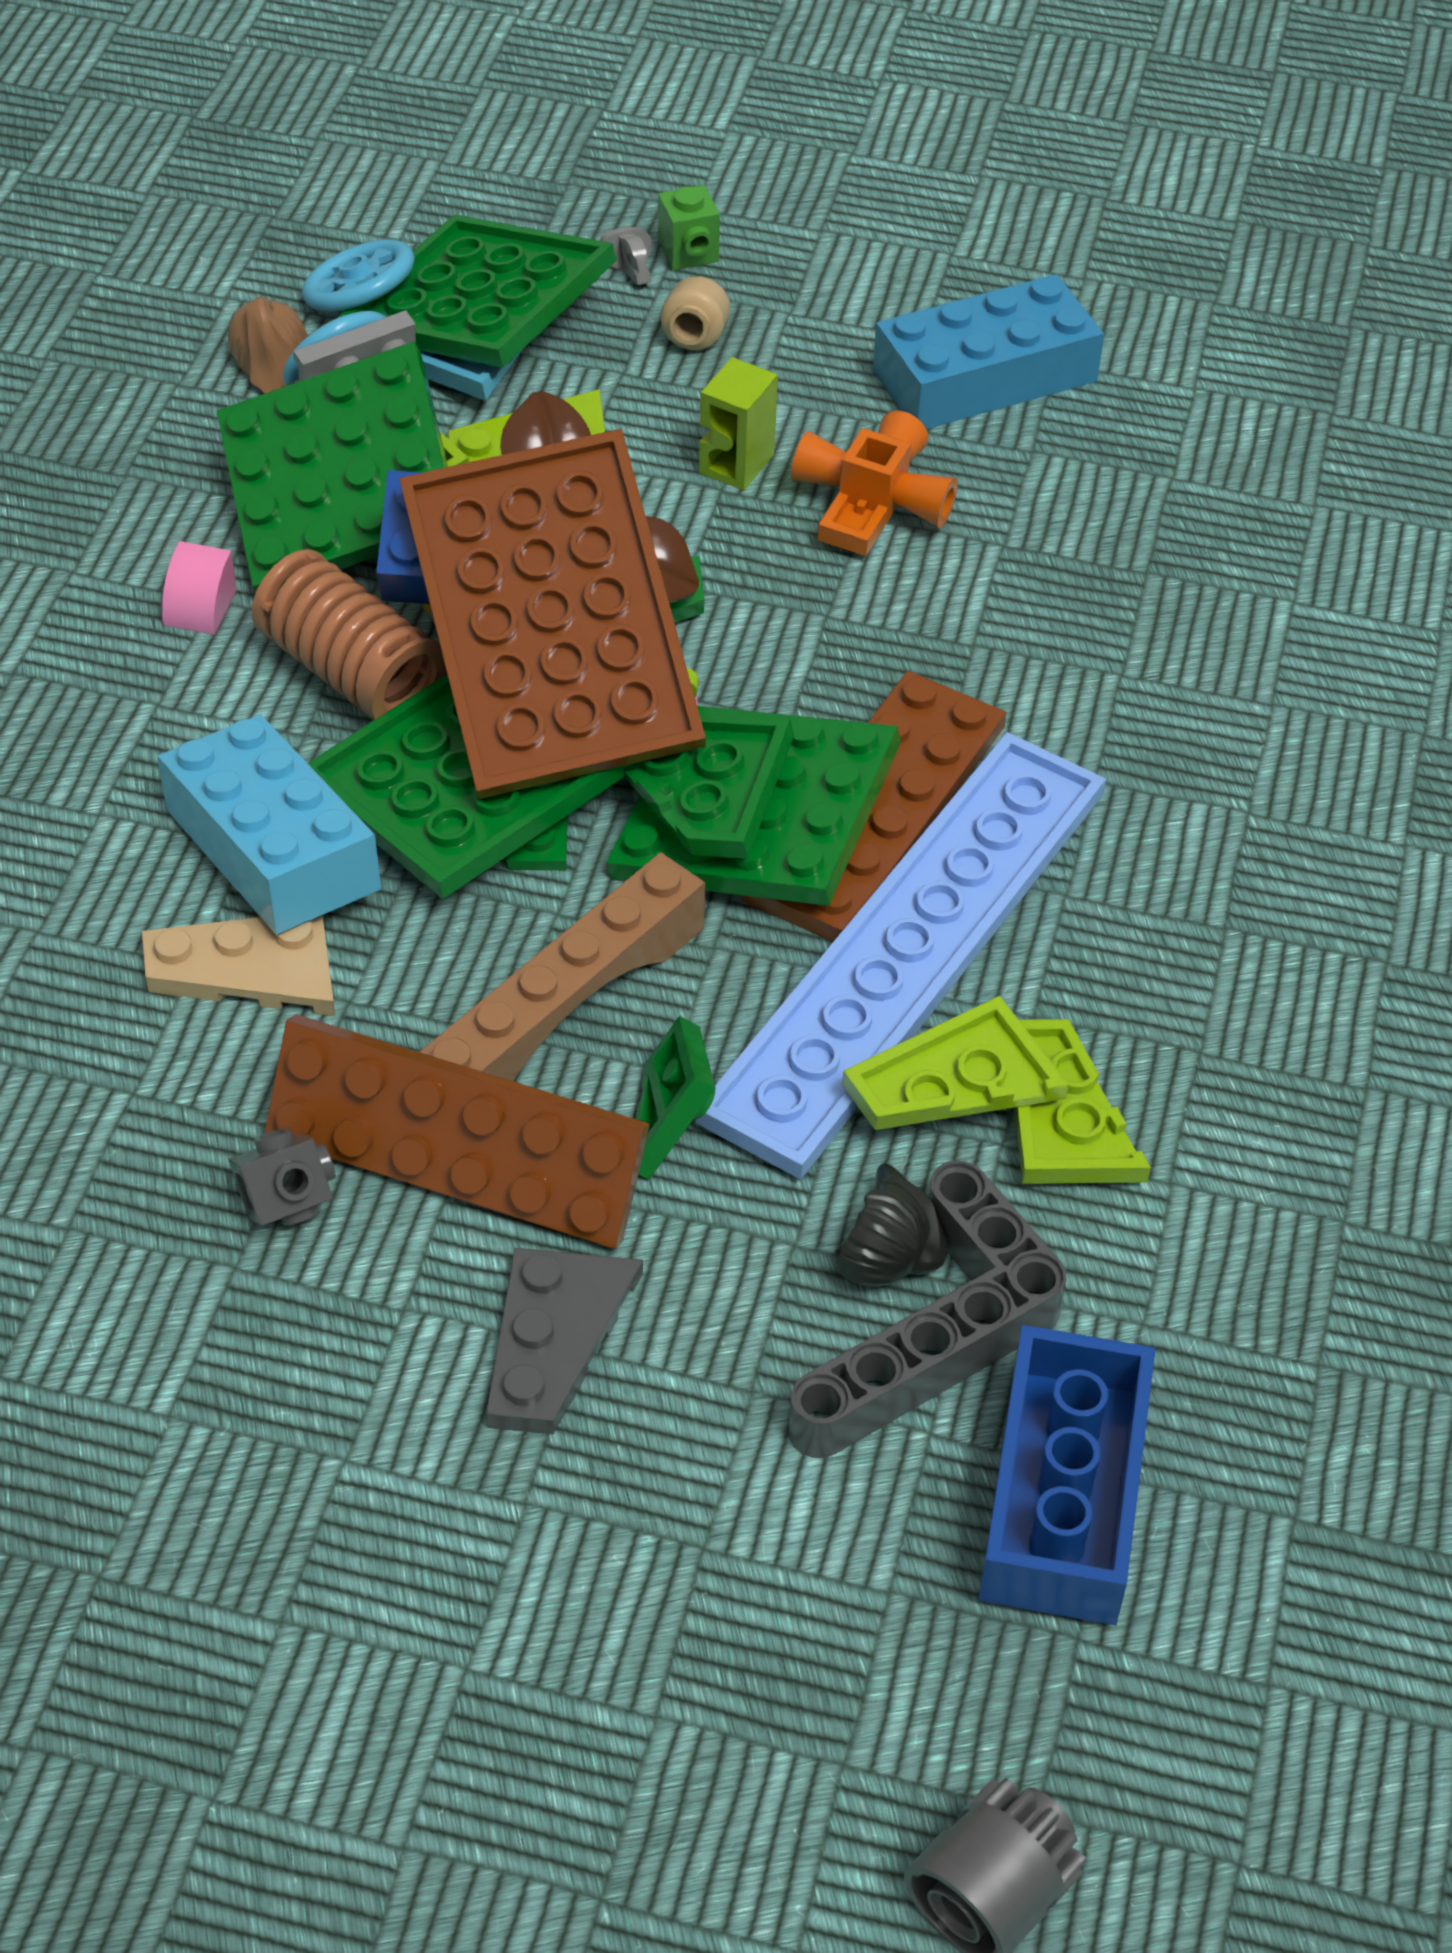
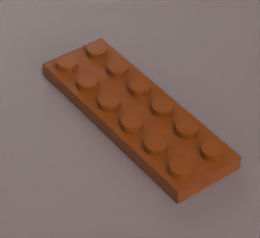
(939, 748)
(458, 1130)

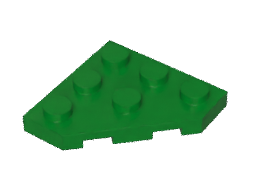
(718, 791)

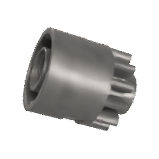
(996, 1869)

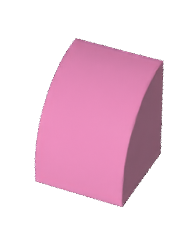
(198, 587)

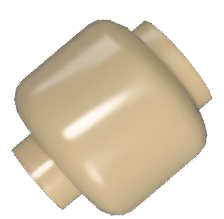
(695, 313)

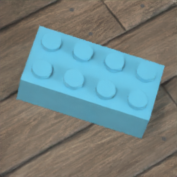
(269, 823)

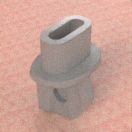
(632, 250)

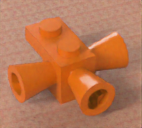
(873, 481)

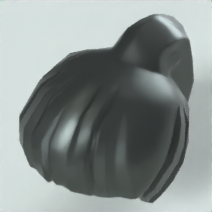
(892, 1234)

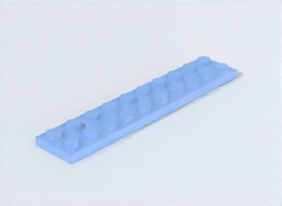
(901, 952)

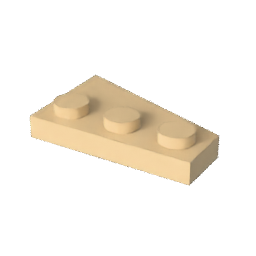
(241, 961)

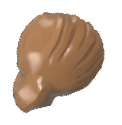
(263, 338)

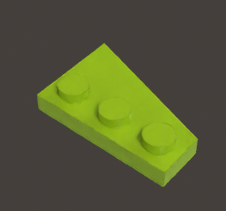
(1079, 1135)

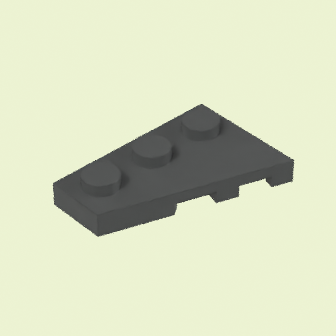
(550, 1331)

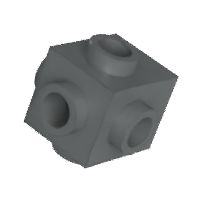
(261, 1175)

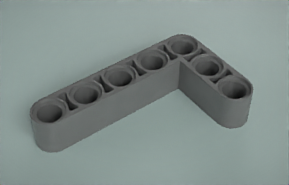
(944, 1327)

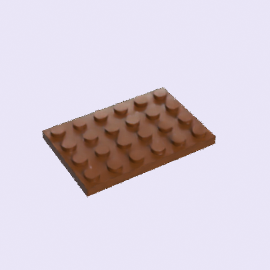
(551, 613)

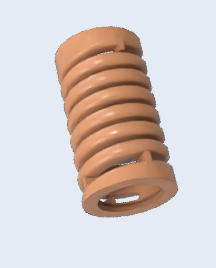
(344, 633)

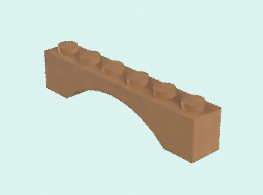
(628, 929)

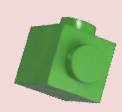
(688, 227)

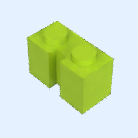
(741, 423)

